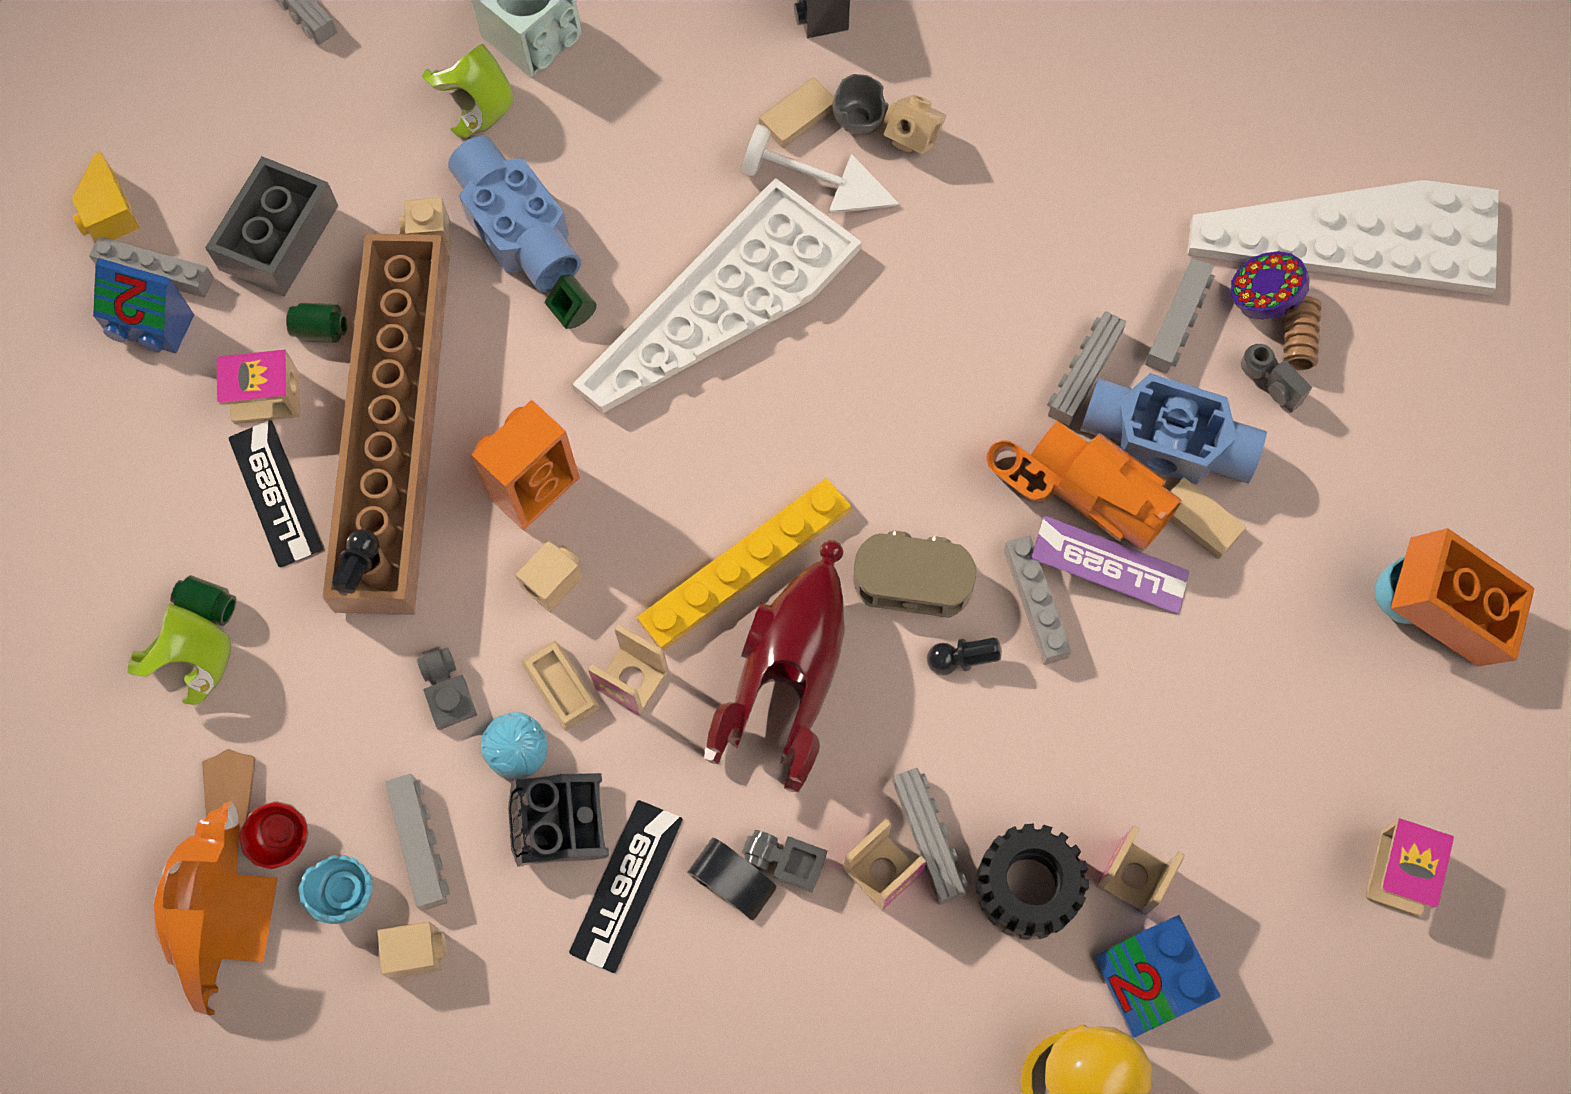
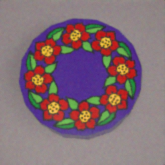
(1270, 285)

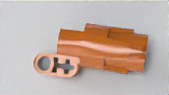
(1095, 480)

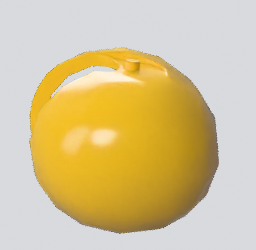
(1091, 1063)

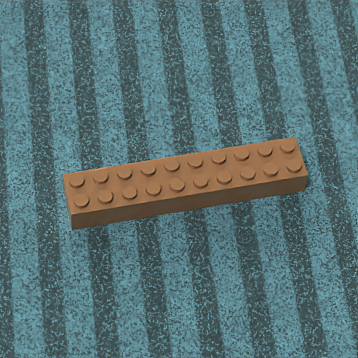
(389, 418)

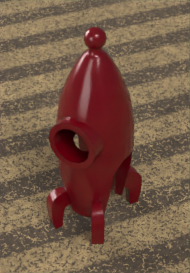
(791, 643)

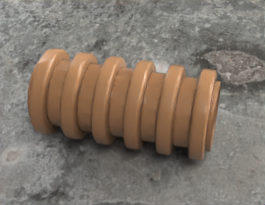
(1302, 334)

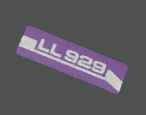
(1110, 564)

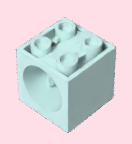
(528, 40)

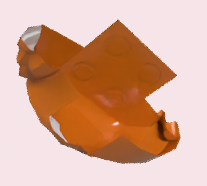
(208, 909)

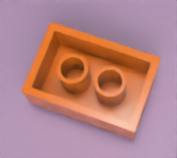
(526, 464)
(1463, 598)

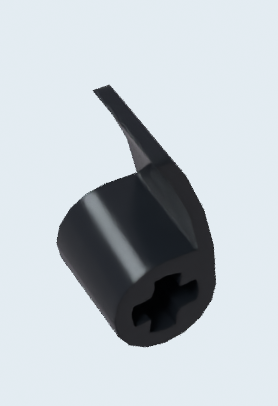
(733, 878)

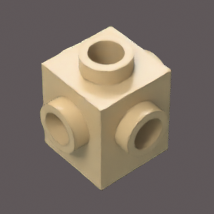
(913, 124)

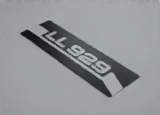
(275, 493)
(625, 886)

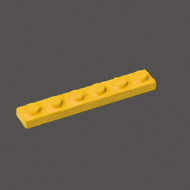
(744, 564)

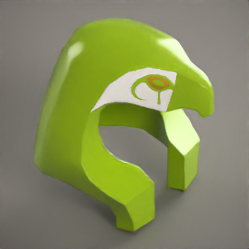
(486, 83)
(189, 640)

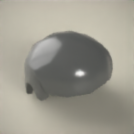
(859, 104)

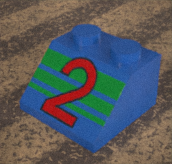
(139, 307)
(1156, 976)

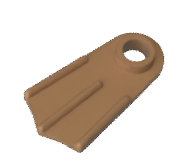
(229, 779)

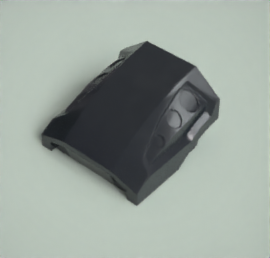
(556, 819)

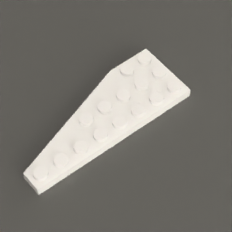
(1388, 233)
(752, 274)

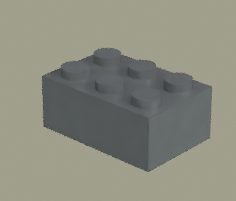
(272, 226)

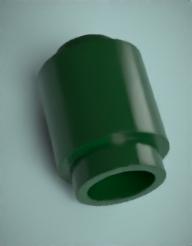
(316, 322)
(204, 599)

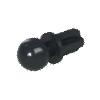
(355, 560)
(944, 657)

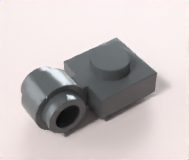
(1283, 381)
(448, 698)
(796, 864)

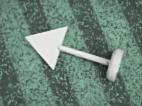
(856, 187)

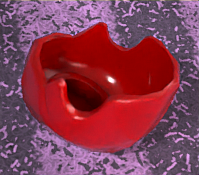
(273, 835)

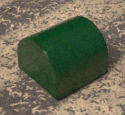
(570, 302)

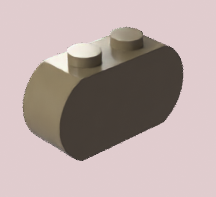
(914, 574)

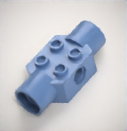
(513, 213)
(1175, 429)

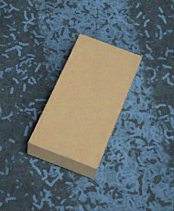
(798, 112)
(1205, 519)
(560, 685)

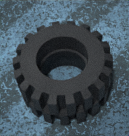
(1054, 854)

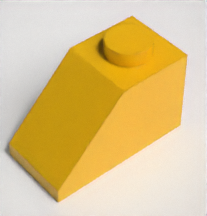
(102, 203)

